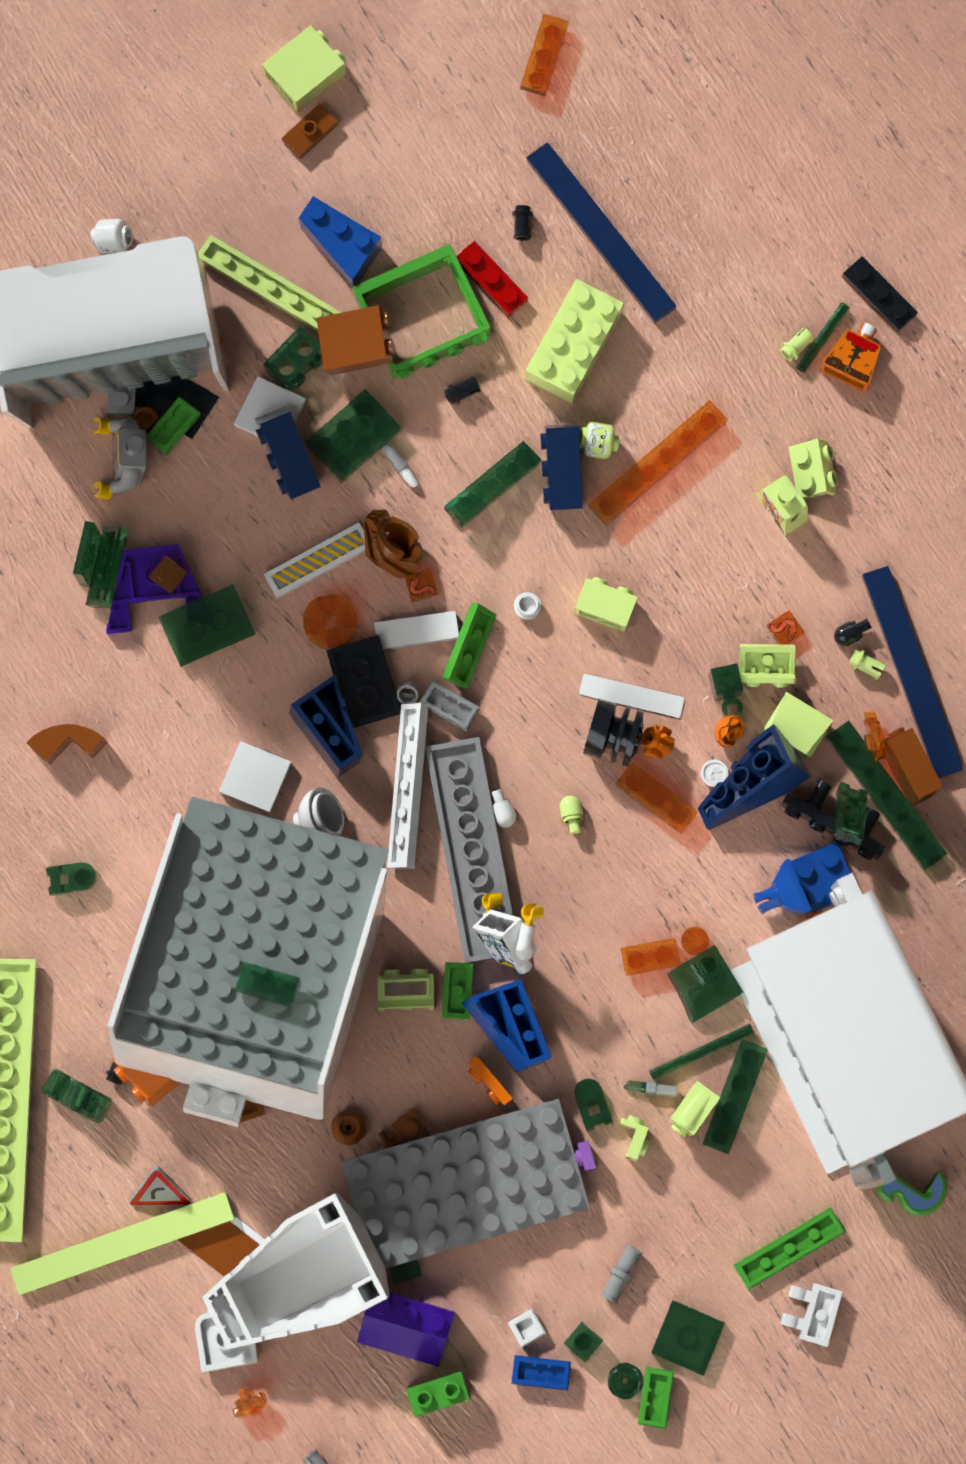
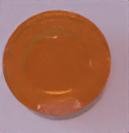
(694, 940)

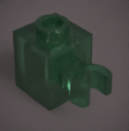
(726, 686)

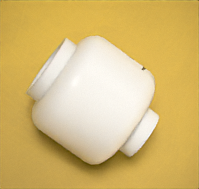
(111, 236)

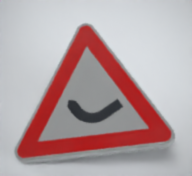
(159, 1190)

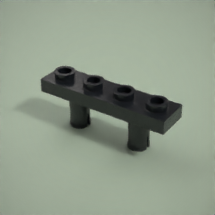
(820, 821)

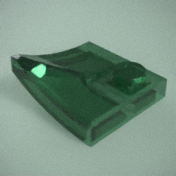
(704, 983)

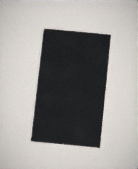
(162, 396)

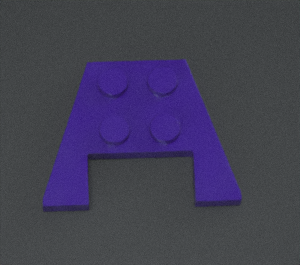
(136, 586)

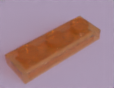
(544, 55)
(656, 798)

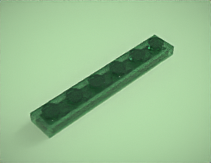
(886, 796)

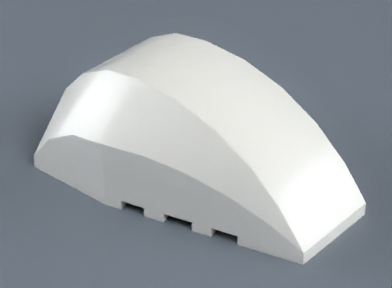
(300, 1277)

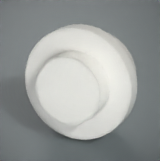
(527, 605)

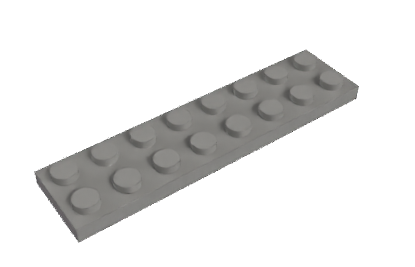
(467, 836)

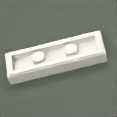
(417, 630)

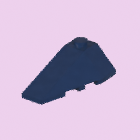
(761, 776)

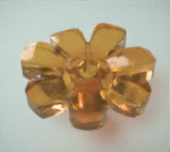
(249, 1403)

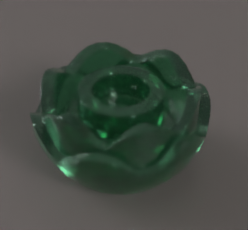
(634, 1383)

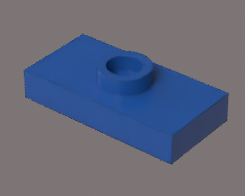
(541, 1372)

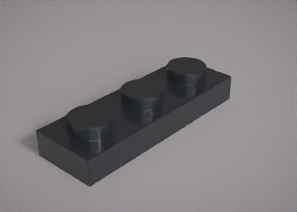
(879, 294)

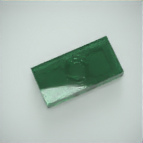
(267, 984)

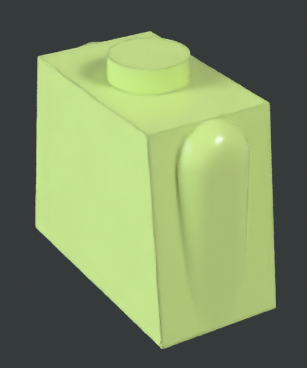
(800, 724)
(693, 1110)

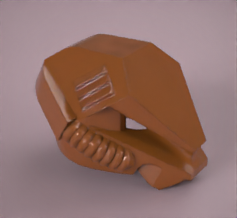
(394, 552)

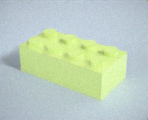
(574, 341)

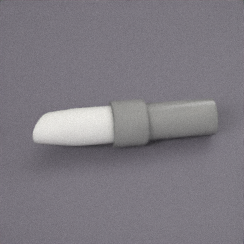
(400, 465)

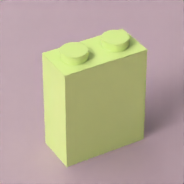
(304, 68)

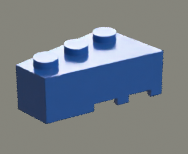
(340, 239)
(510, 1024)

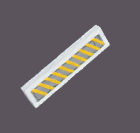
(316, 561)

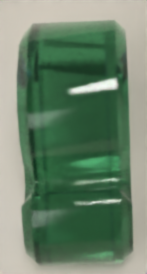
(77, 1096)

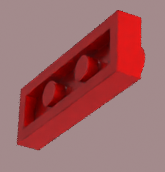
(491, 279)

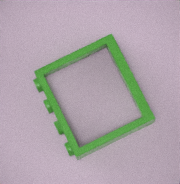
(410, 272)

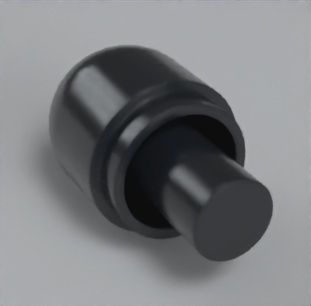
(850, 632)

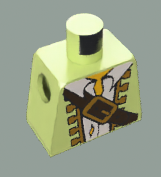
(784, 503)

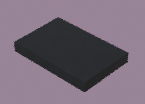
(364, 681)

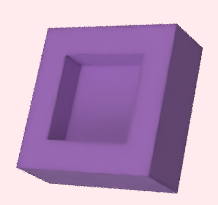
(584, 1156)

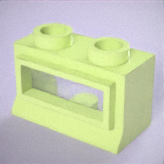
(406, 991)

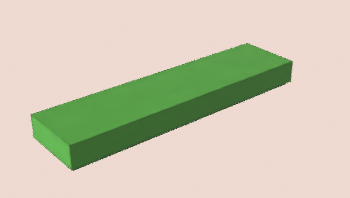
(789, 1248)

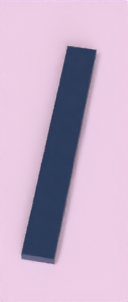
(601, 232)
(912, 672)

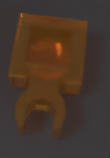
(874, 739)

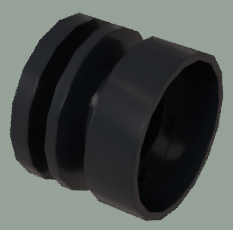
(614, 732)

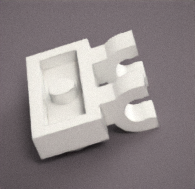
(819, 1315)

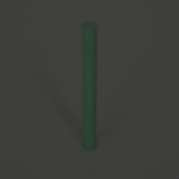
(701, 1052)

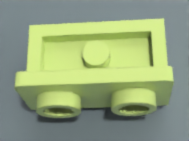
(813, 469)
(767, 664)

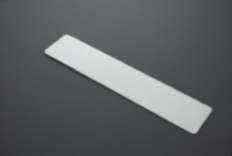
(631, 695)

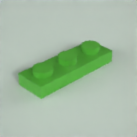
(469, 646)

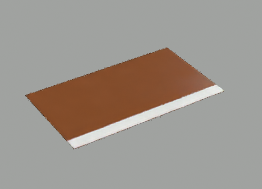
(224, 1244)

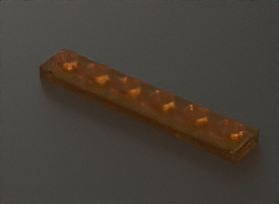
(657, 463)

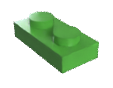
(456, 990)

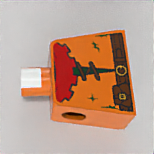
(853, 358)

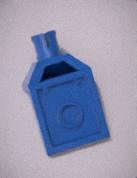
(805, 882)

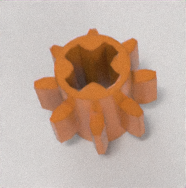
(657, 741)

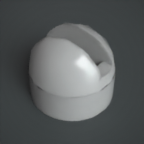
(407, 695)

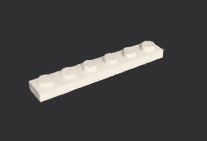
(407, 786)

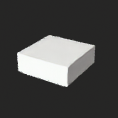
(526, 1327)

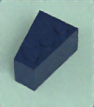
(287, 453)
(562, 467)
(327, 726)

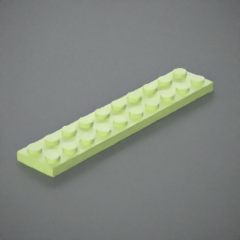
(16, 1058)

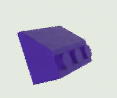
(407, 1328)

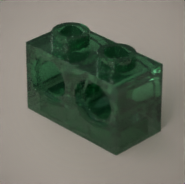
(289, 355)

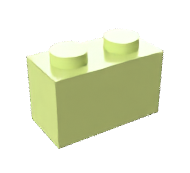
(606, 604)

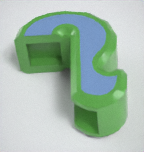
(913, 1200)

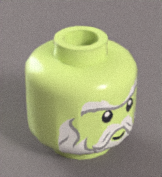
(598, 440)

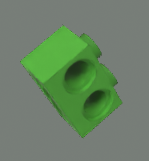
(438, 1393)

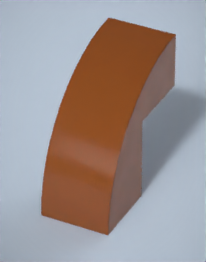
(54, 740)

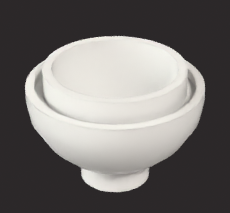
(320, 812)

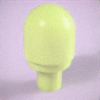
(571, 813)

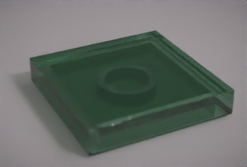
(87, 554)
(687, 1337)

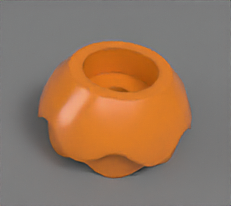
(729, 730)

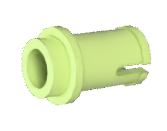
(796, 345)
(864, 663)

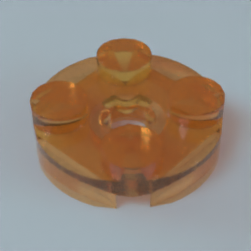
(326, 607)

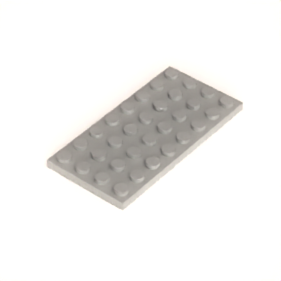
(467, 1184)

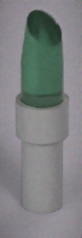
(651, 1088)

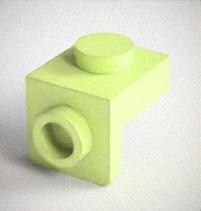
(638, 1143)

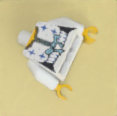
(508, 936)

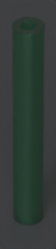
(822, 338)

